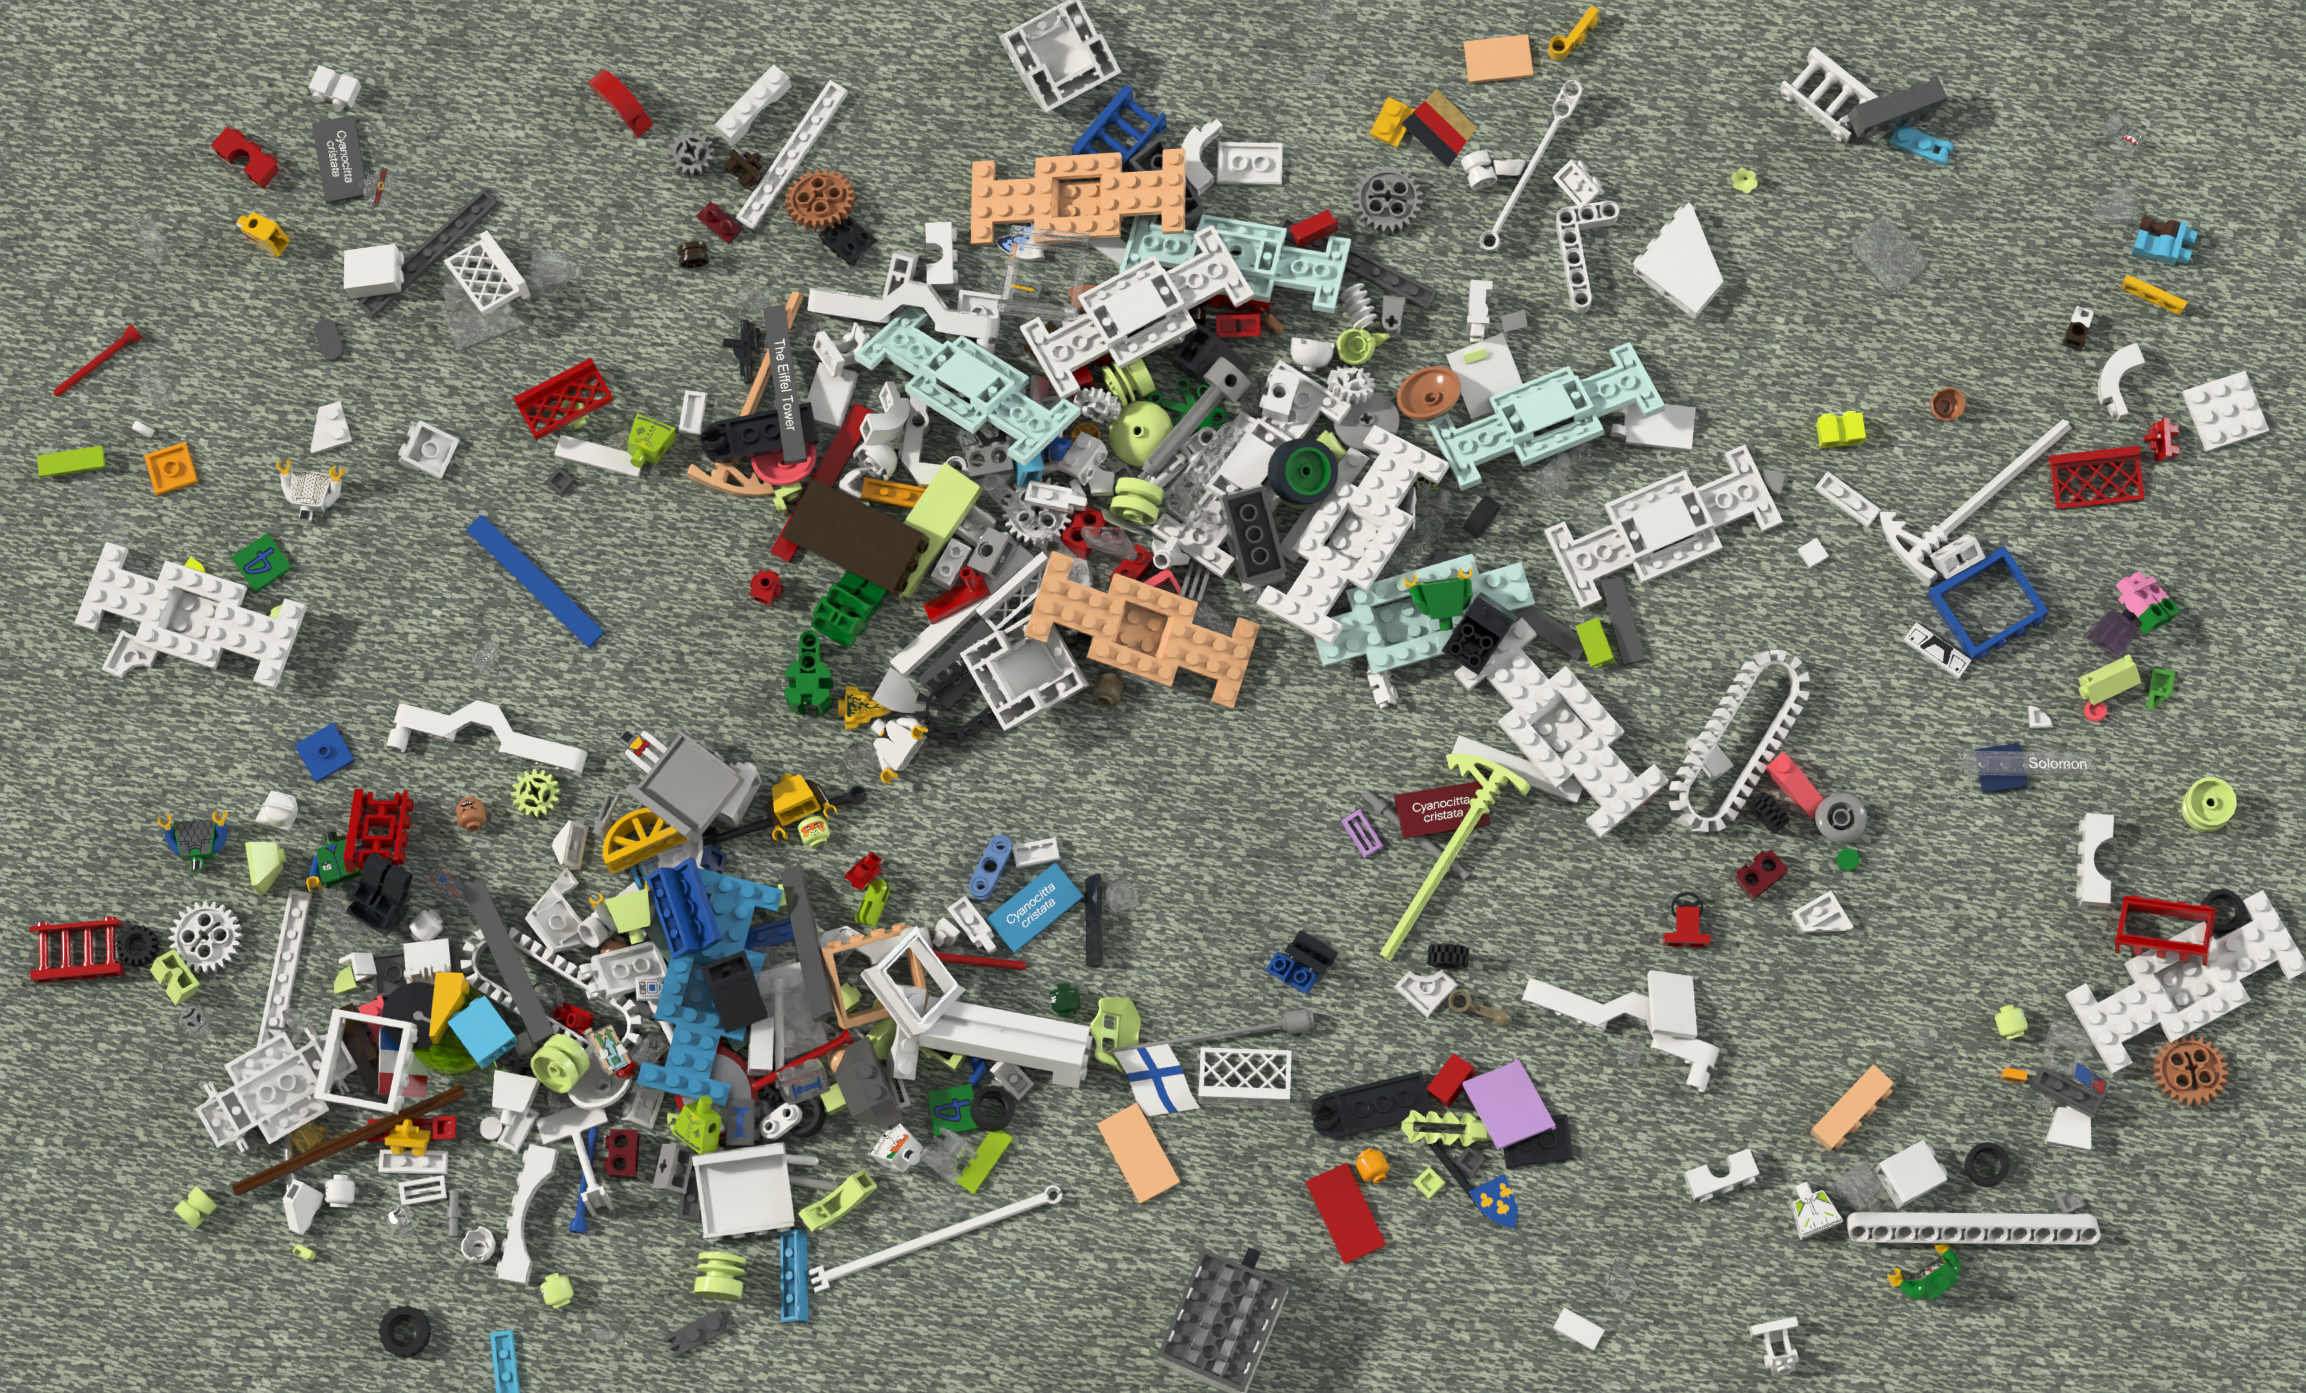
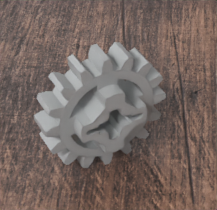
(681, 157)

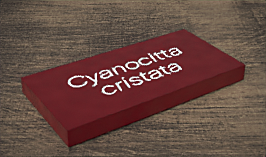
(1436, 810)

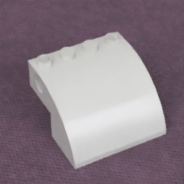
(1059, 54)
(1023, 674)

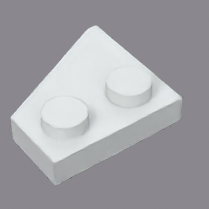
(1822, 915)

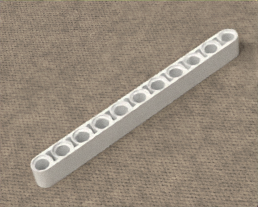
(1983, 1224)

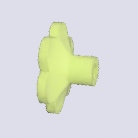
(1744, 180)

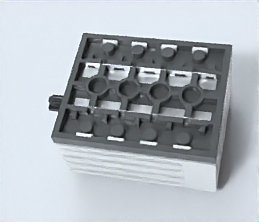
(1223, 1321)

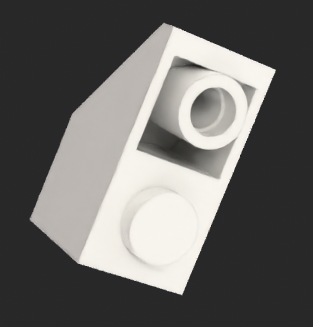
(300, 1206)

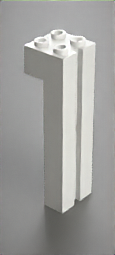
(1012, 1039)

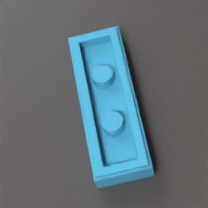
(504, 1362)

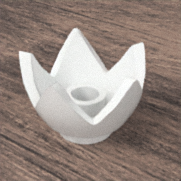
(852, 484)

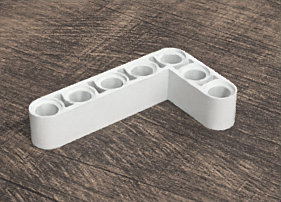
(1575, 250)

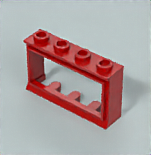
(2172, 909)

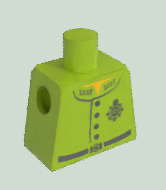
(649, 440)
(699, 1126)

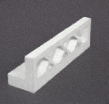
(1011, 590)

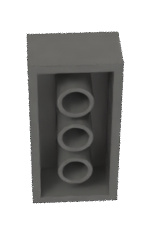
(1252, 533)

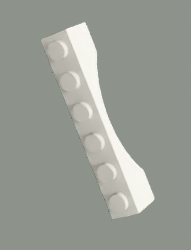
(538, 1168)

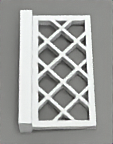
(491, 254)
(1245, 1095)

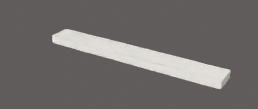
(792, 155)
(941, 631)
(285, 961)

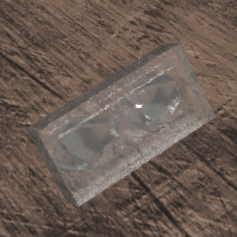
(294, 1019)

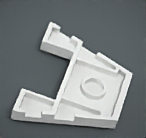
(555, 919)

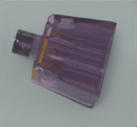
(2113, 632)

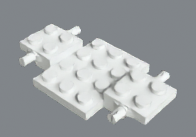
(271, 1090)

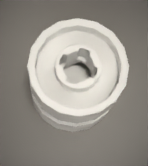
(1478, 168)
(593, 930)

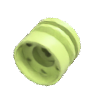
(1126, 380)
(720, 1274)

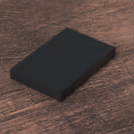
(1542, 1148)

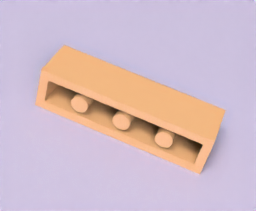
(1852, 1107)

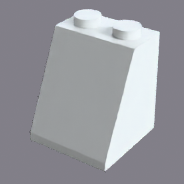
(1911, 1173)

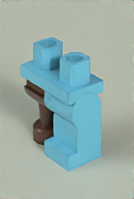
(2168, 245)

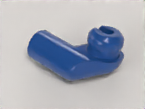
(979, 1069)

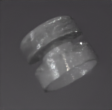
(948, 1156)

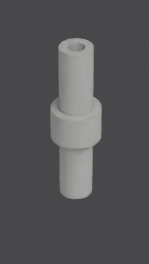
(453, 1212)

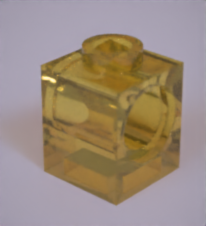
(309, 1136)

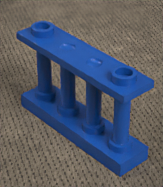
(1111, 115)

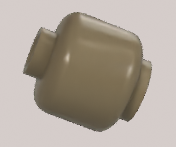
(1108, 690)

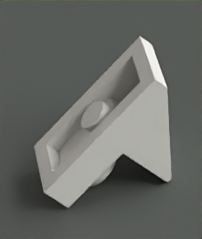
(1012, 1078)

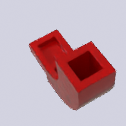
(615, 94)

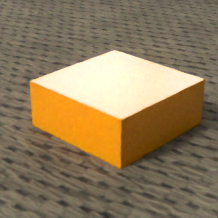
(2014, 1075)

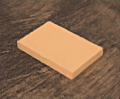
(1498, 59)

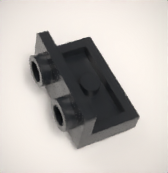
(1311, 952)

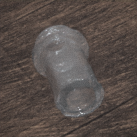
(766, 1109)

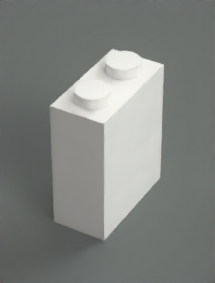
(373, 271)

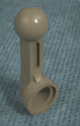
(1501, 1018)

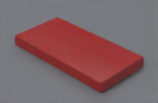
(1345, 1213)

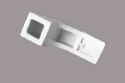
(1194, 143)
(2121, 363)
(886, 426)

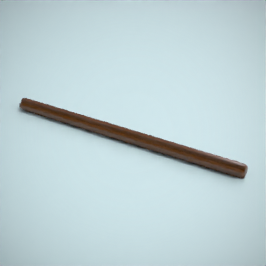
(348, 1140)

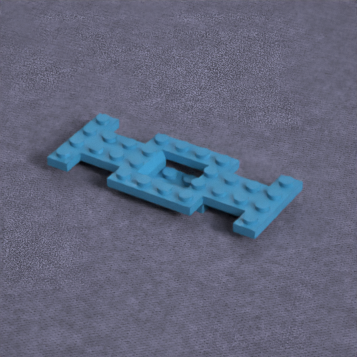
(695, 1016)

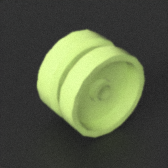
(1137, 500)
(2199, 814)
(560, 1063)

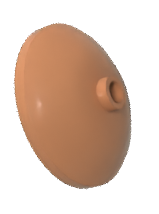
(1429, 393)

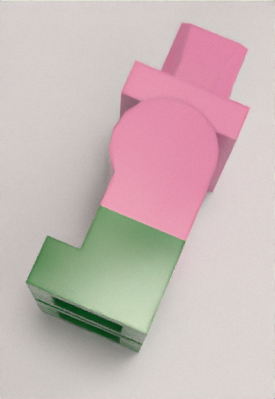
(2147, 601)

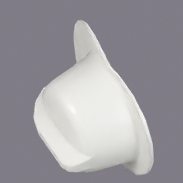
(278, 811)

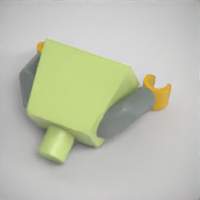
(627, 912)

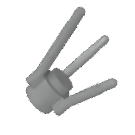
(602, 824)

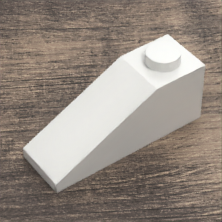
(901, 270)

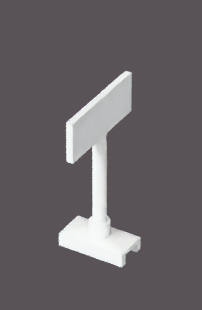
(572, 1123)

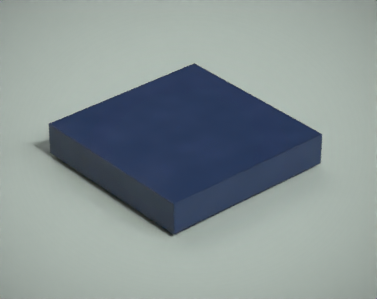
(1998, 783)

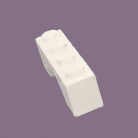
(740, 116)
(2094, 888)
(904, 1053)

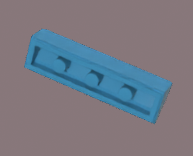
(796, 1276)

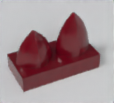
(719, 222)

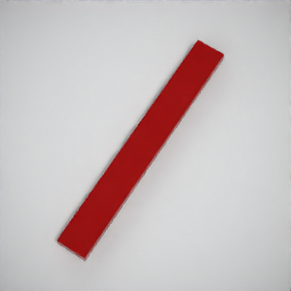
(829, 468)

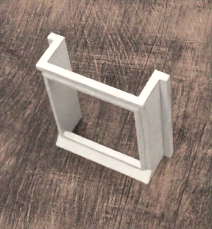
(894, 999)

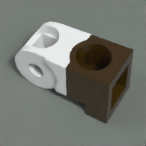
(2078, 328)

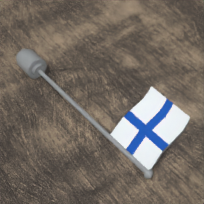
(1158, 1076)

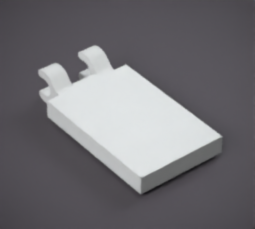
(1663, 430)
(618, 969)

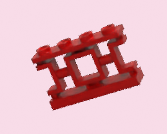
(360, 830)

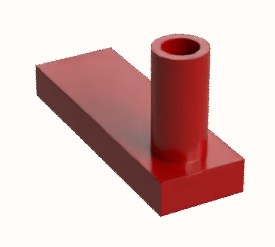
(958, 597)

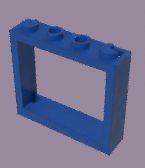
(1999, 640)

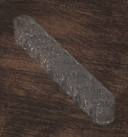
(1031, 523)
(1411, 550)

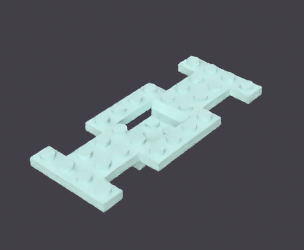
(975, 373)
(1540, 405)

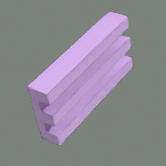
(1372, 850)

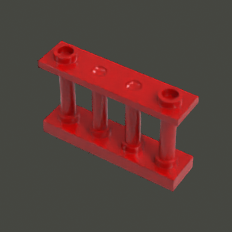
(89, 969)

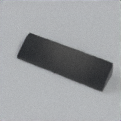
(1093, 912)

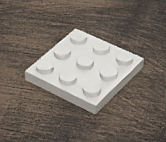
(2225, 411)

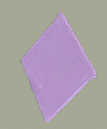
(1508, 1104)

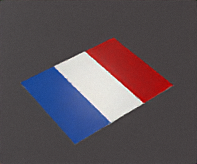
(387, 1061)

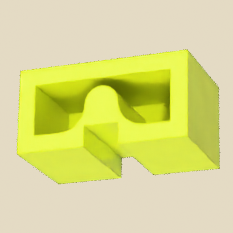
(1841, 430)

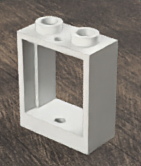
(740, 801)

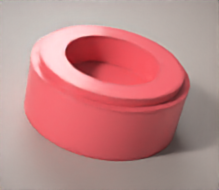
(2095, 712)

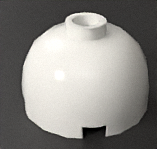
(1311, 353)
(879, 458)

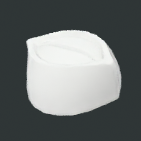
(1509, 167)

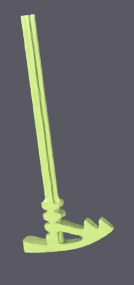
(1499, 778)

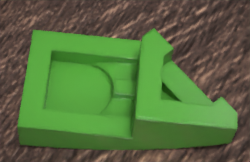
(2160, 686)

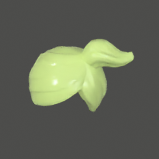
(1358, 346)

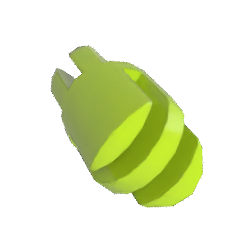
(873, 903)

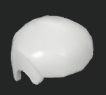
(478, 1254)

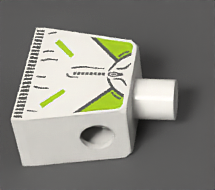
(1813, 1212)

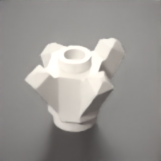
(1168, 554)

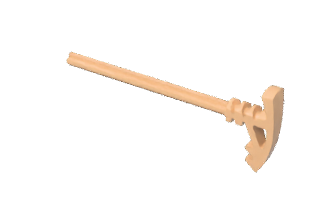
(718, 477)

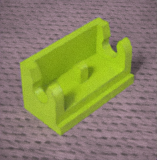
(1595, 643)

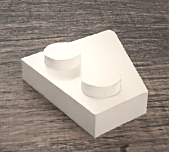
(330, 429)

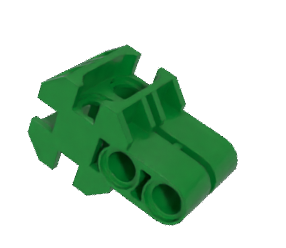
(847, 609)
(809, 684)

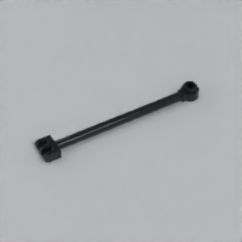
(759, 825)

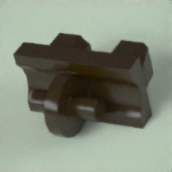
(750, 174)

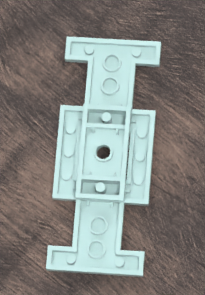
(1261, 256)

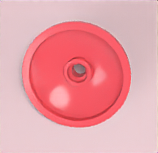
(771, 468)

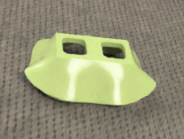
(1125, 1029)

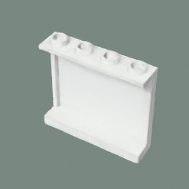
(744, 1191)

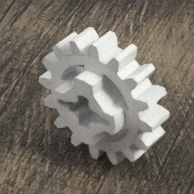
(1351, 384)
(1098, 405)

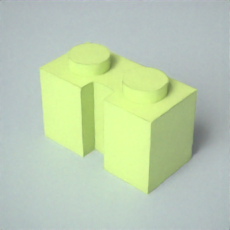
(177, 976)

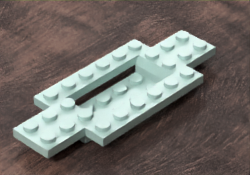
(1399, 631)

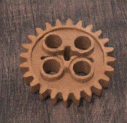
(820, 205)
(2211, 1069)

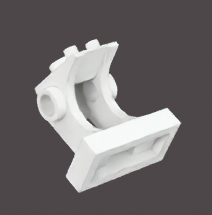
(831, 352)
(1776, 1332)

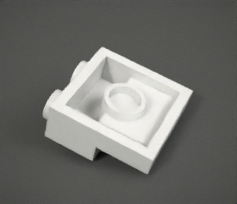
(428, 449)

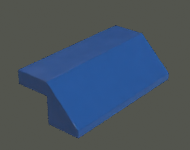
(683, 909)

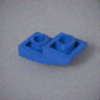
(1292, 973)

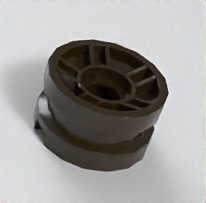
(692, 254)

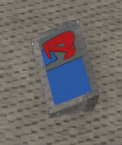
(2087, 1078)

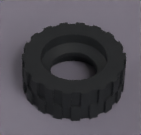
(389, 1323)

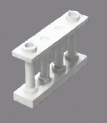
(1833, 75)

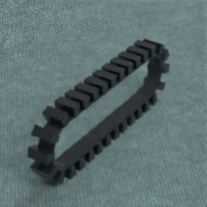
(954, 669)

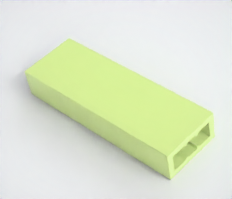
(939, 516)

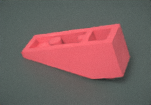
(1794, 784)

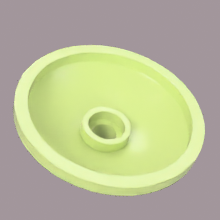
(1154, 425)

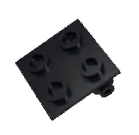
(847, 239)

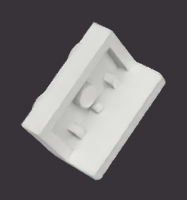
(1083, 458)
(975, 525)

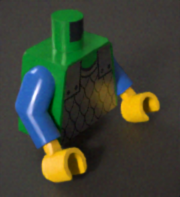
(196, 839)

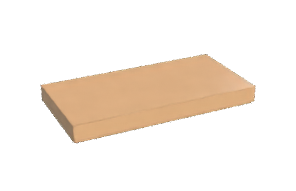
(1138, 1153)

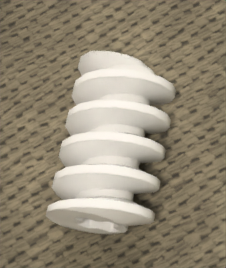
(1358, 309)

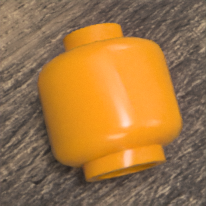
(1372, 1166)

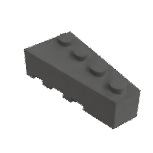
(1898, 109)
(1151, 160)

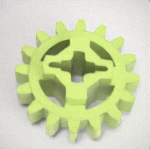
(543, 790)

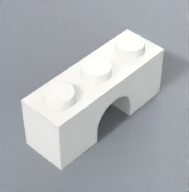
(941, 238)
(1704, 1184)

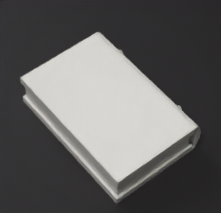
(831, 396)

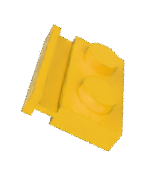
(1388, 123)

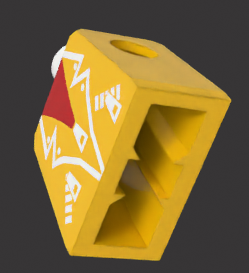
(263, 233)

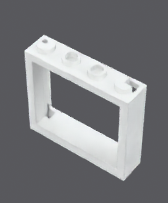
(331, 1053)

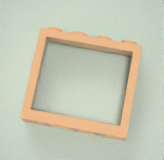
(876, 1013)

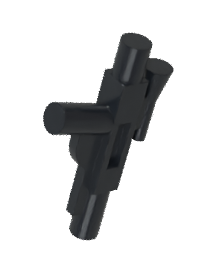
(743, 347)

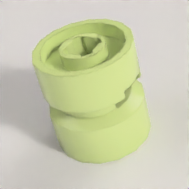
(195, 1207)

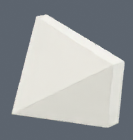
(570, 844)

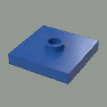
(324, 753)

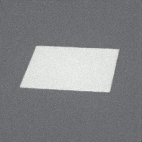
(1485, 376)

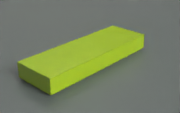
(71, 461)
(988, 1155)

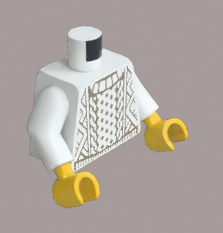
(309, 489)

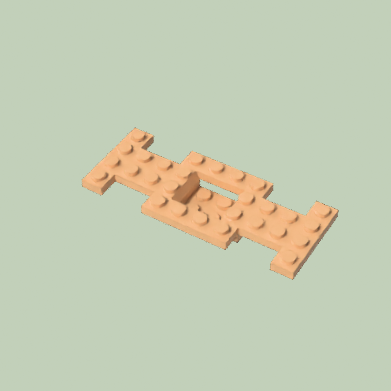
(1079, 206)
(1140, 639)

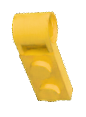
(1576, 37)

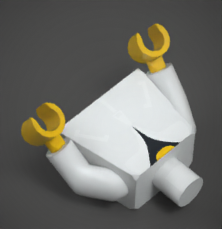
(897, 744)

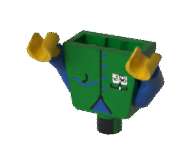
(329, 864)

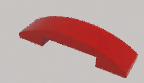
(441, 1128)

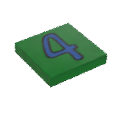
(261, 563)
(952, 1109)

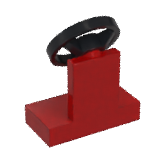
(1687, 924)

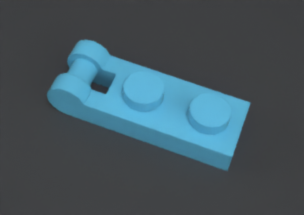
(1921, 144)

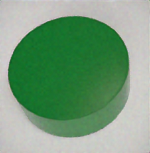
(1847, 860)

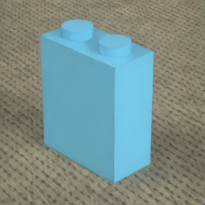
(482, 1032)

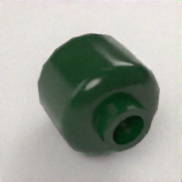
(1065, 999)

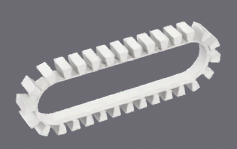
(1715, 822)
(559, 966)

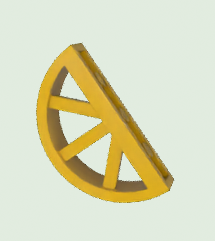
(637, 850)

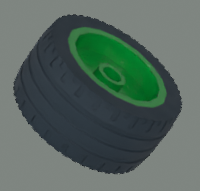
(1287, 469)

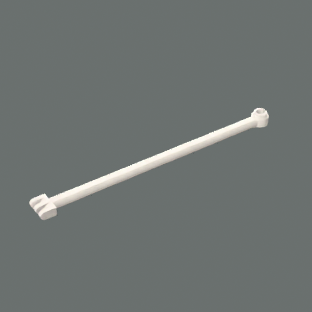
(932, 1238)

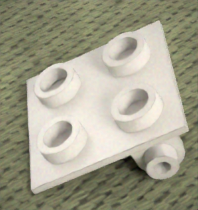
(426, 959)

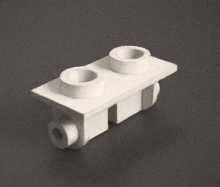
(1168, 471)
(1386, 692)

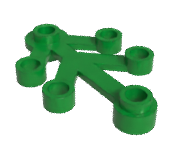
(1183, 408)

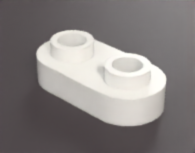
(780, 1122)

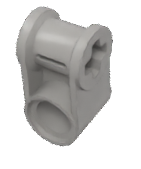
(1392, 313)

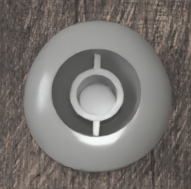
(1841, 818)

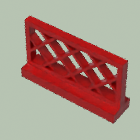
(557, 388)
(2092, 458)

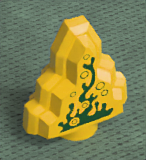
(859, 708)

